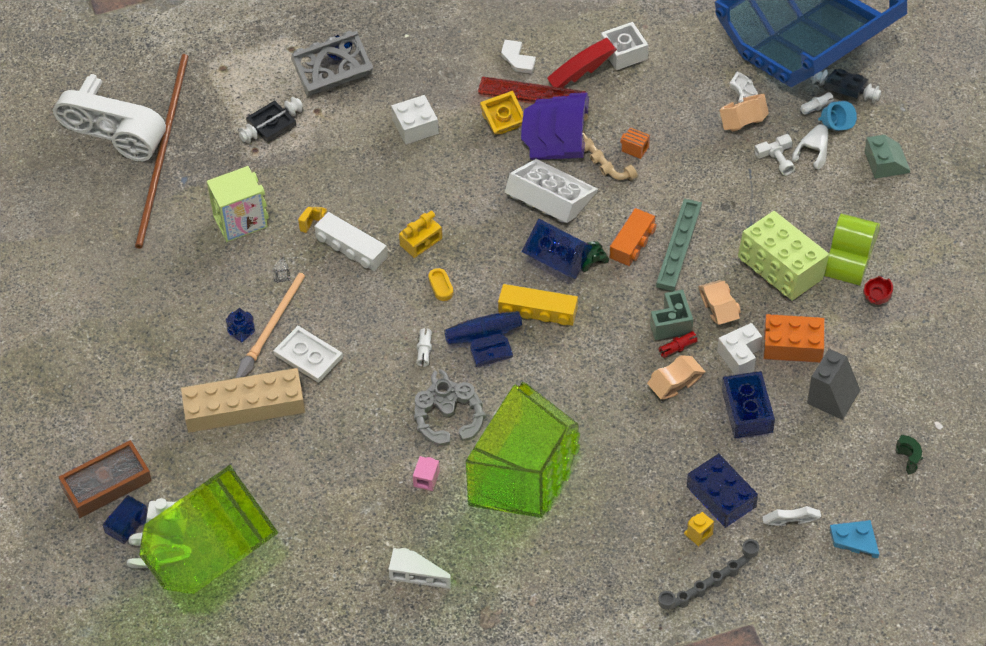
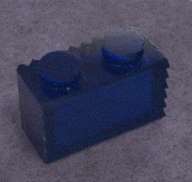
(125, 519)

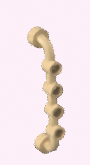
(606, 166)

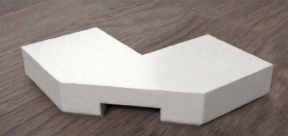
(519, 63)

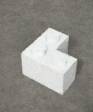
(738, 349)

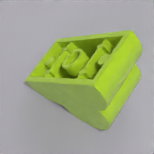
(851, 248)

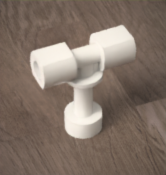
(775, 151)

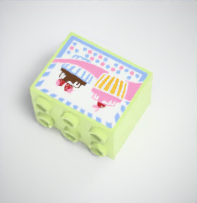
(238, 203)

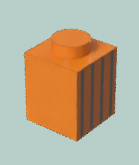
(635, 143)

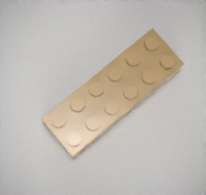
(242, 400)

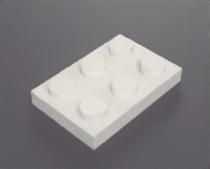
(308, 354)

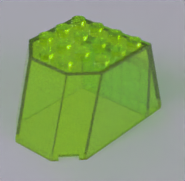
(522, 455)
(204, 534)

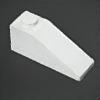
(413, 568)

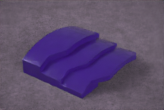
(555, 127)

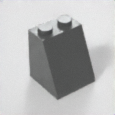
(833, 385)

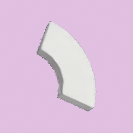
(743, 86)
(781, 517)

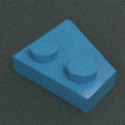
(855, 537)

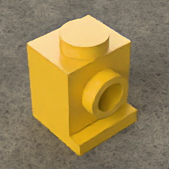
(697, 526)

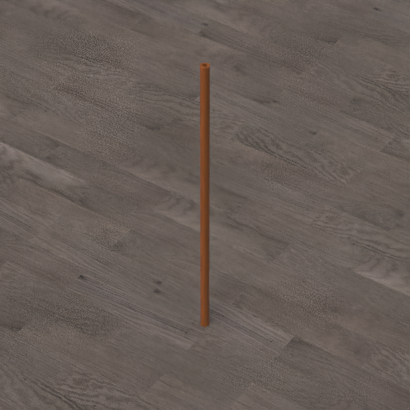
(161, 152)

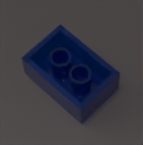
(556, 248)
(748, 404)
(722, 490)

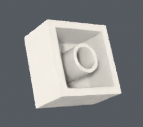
(629, 44)
(415, 119)

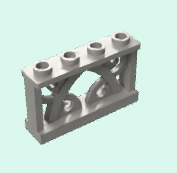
(321, 84)

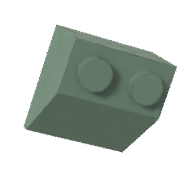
(885, 157)

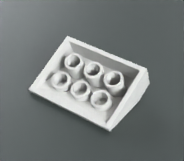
(549, 190)

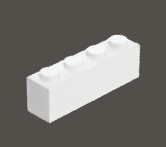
(351, 241)

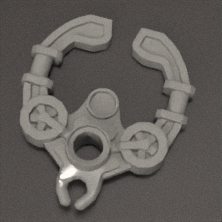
(446, 403)

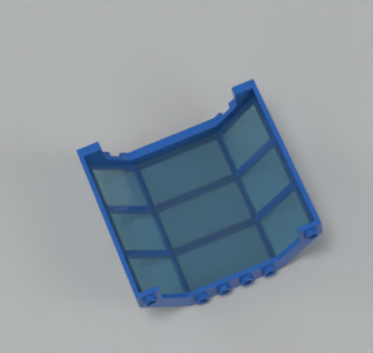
(801, 36)

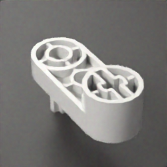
(130, 126)

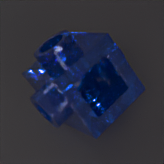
(240, 324)

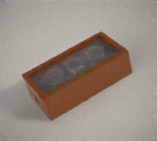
(105, 479)

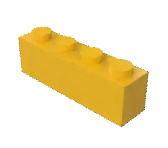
(538, 304)

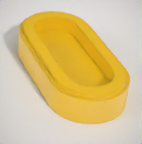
(440, 284)

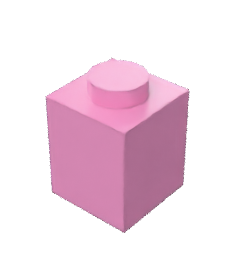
(426, 473)

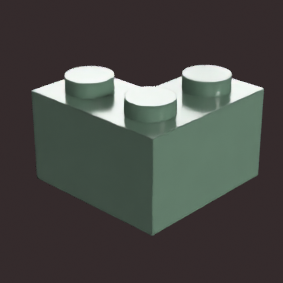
(674, 318)

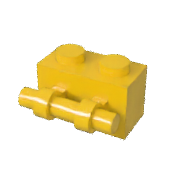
(420, 234)

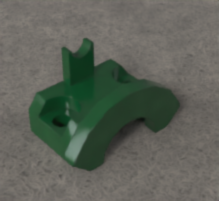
(595, 254)
(910, 447)

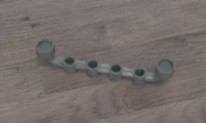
(667, 598)

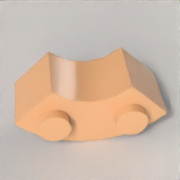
(751, 110)
(718, 298)
(670, 379)

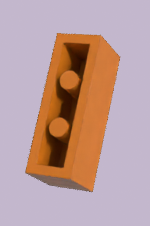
(632, 237)

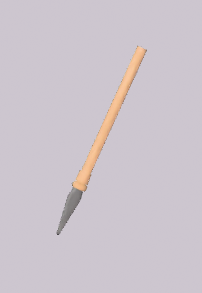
(247, 363)

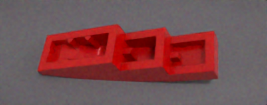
(584, 61)

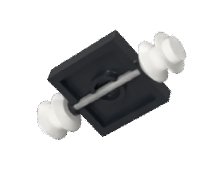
(847, 84)
(271, 121)

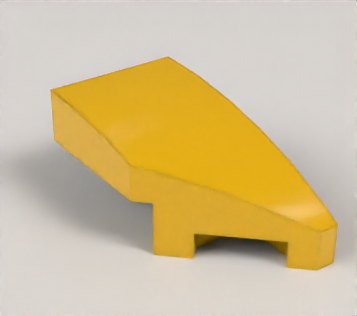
(309, 215)

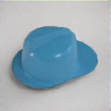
(839, 116)

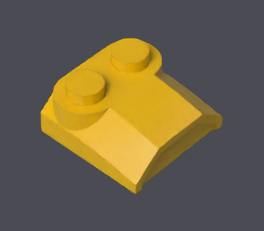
(502, 113)

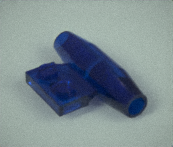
(486, 336)

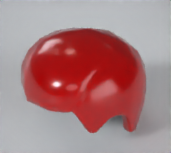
(878, 290)

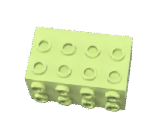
(783, 255)

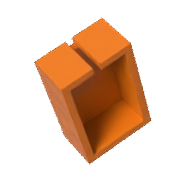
(793, 338)

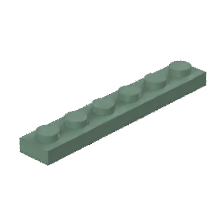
(679, 245)

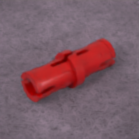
(678, 344)

